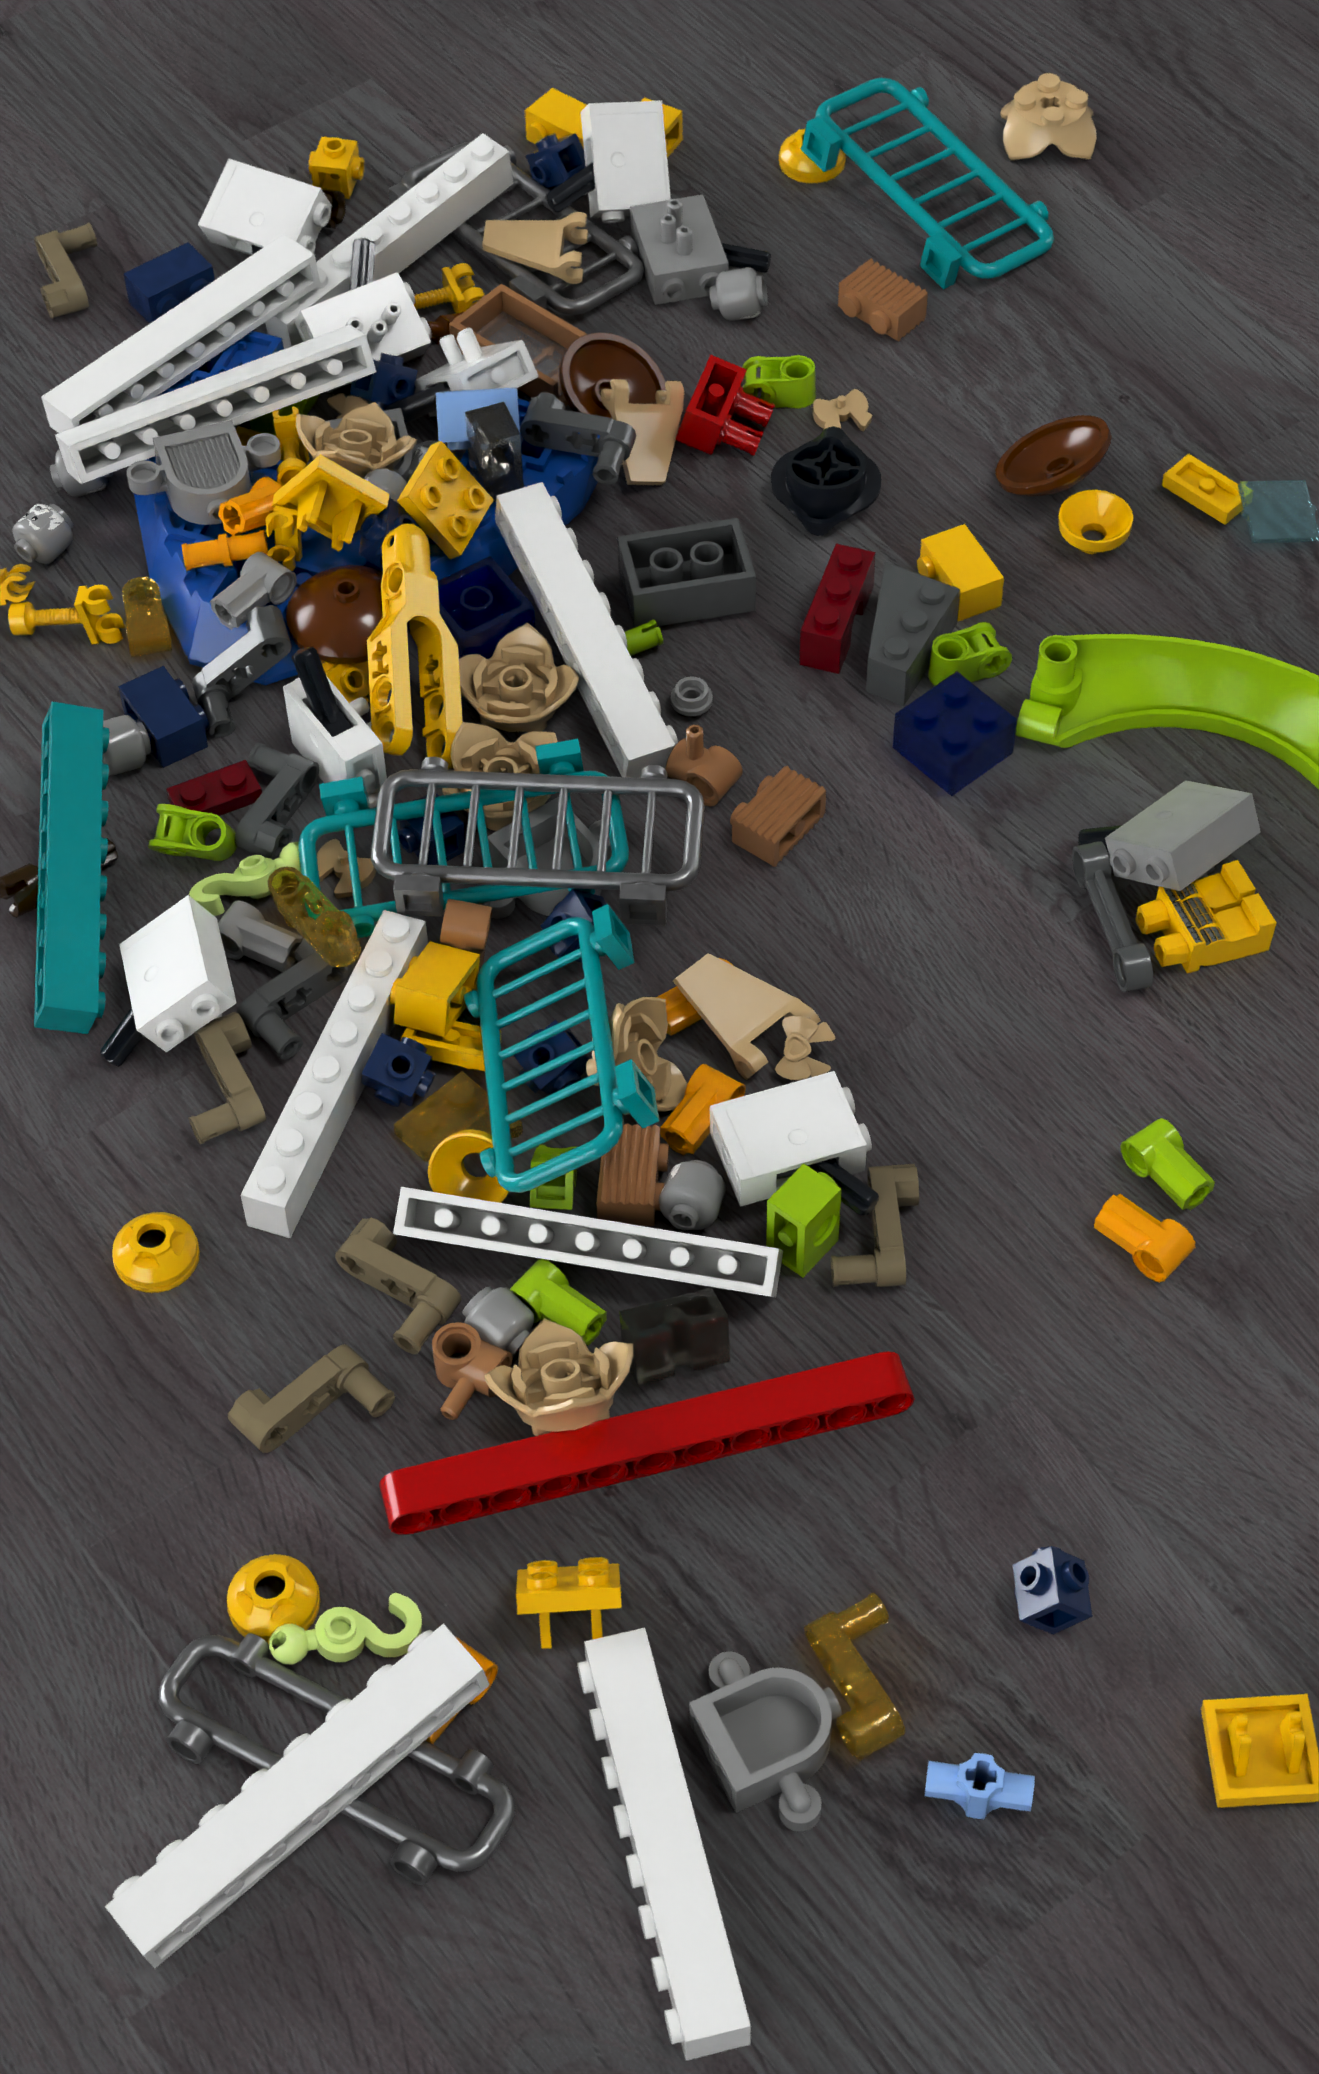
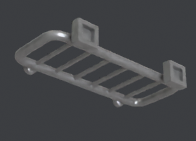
(523, 280)
(641, 894)

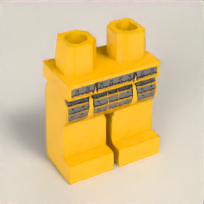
(1208, 920)

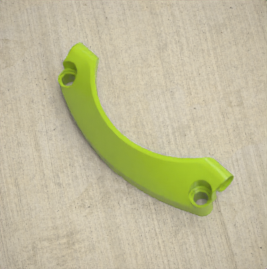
(1145, 681)

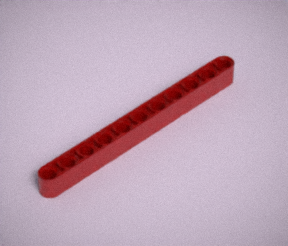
(645, 1443)

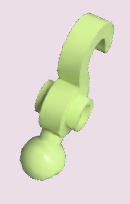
(248, 879)
(344, 1633)

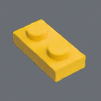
(1204, 488)
(459, 1047)

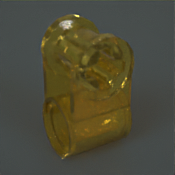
(145, 618)

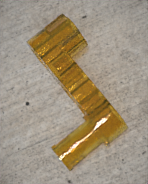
(331, 933)
(873, 1716)

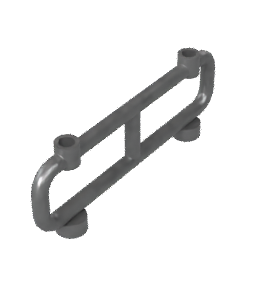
(418, 1851)

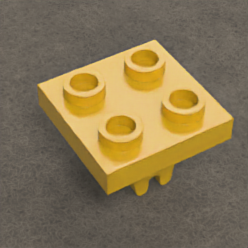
(331, 500)
(445, 500)
(551, 1589)
(1262, 1750)

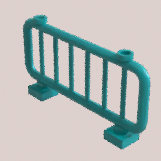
(941, 251)
(349, 808)
(621, 1087)

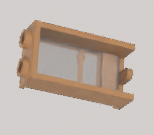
(510, 317)

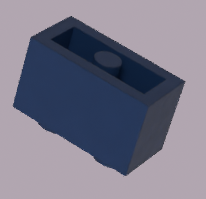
(167, 281)
(165, 709)

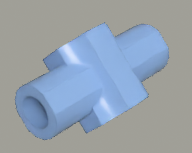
(1001, 1788)

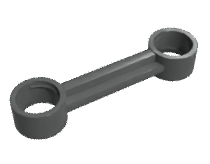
(1130, 959)

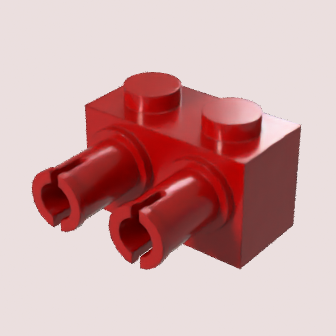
(713, 405)

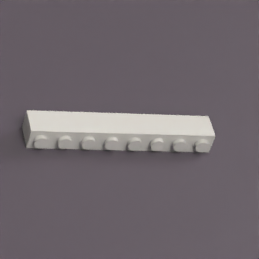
(409, 225)
(186, 335)
(230, 395)
(584, 630)
(331, 1080)
(588, 1241)
(296, 1795)
(666, 1846)

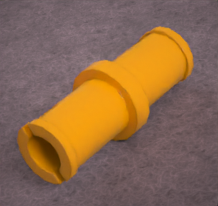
(224, 550)

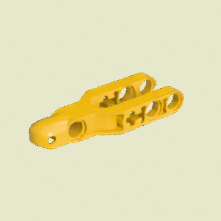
(412, 595)

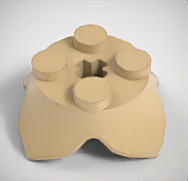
(1048, 114)
(359, 442)
(518, 684)
(486, 750)
(637, 1035)
(560, 1380)

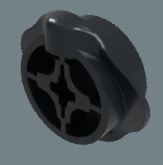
(826, 481)

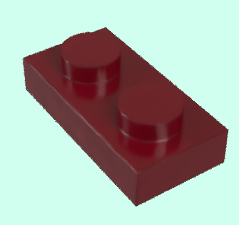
(218, 790)

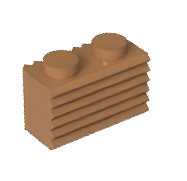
(882, 300)
(778, 815)
(630, 1177)

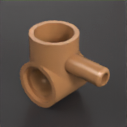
(709, 770)
(466, 926)
(468, 1372)

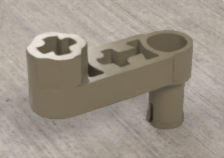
(67, 290)
(219, 1044)
(370, 1258)
(886, 1266)
(273, 1421)

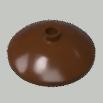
(597, 360)
(1054, 456)
(337, 613)

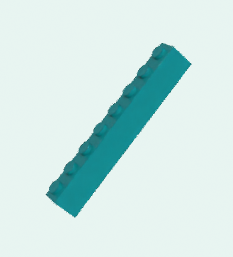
(71, 869)

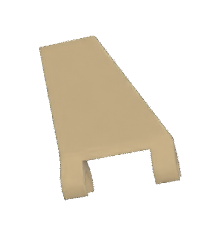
(539, 244)
(654, 428)
(737, 1007)

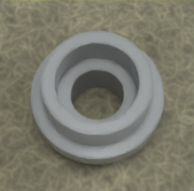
(691, 696)

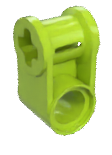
(782, 380)
(968, 654)
(184, 833)

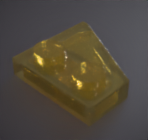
(452, 1108)

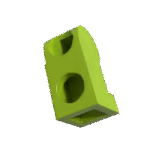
(557, 1192)

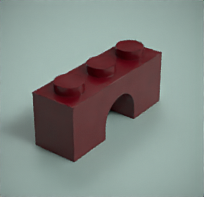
(840, 596)

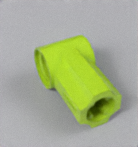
(1161, 1155)
(550, 1297)

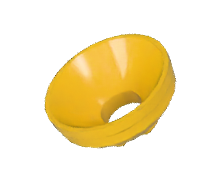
(800, 166)
(1095, 512)
(448, 1172)
(156, 1267)
(261, 1616)

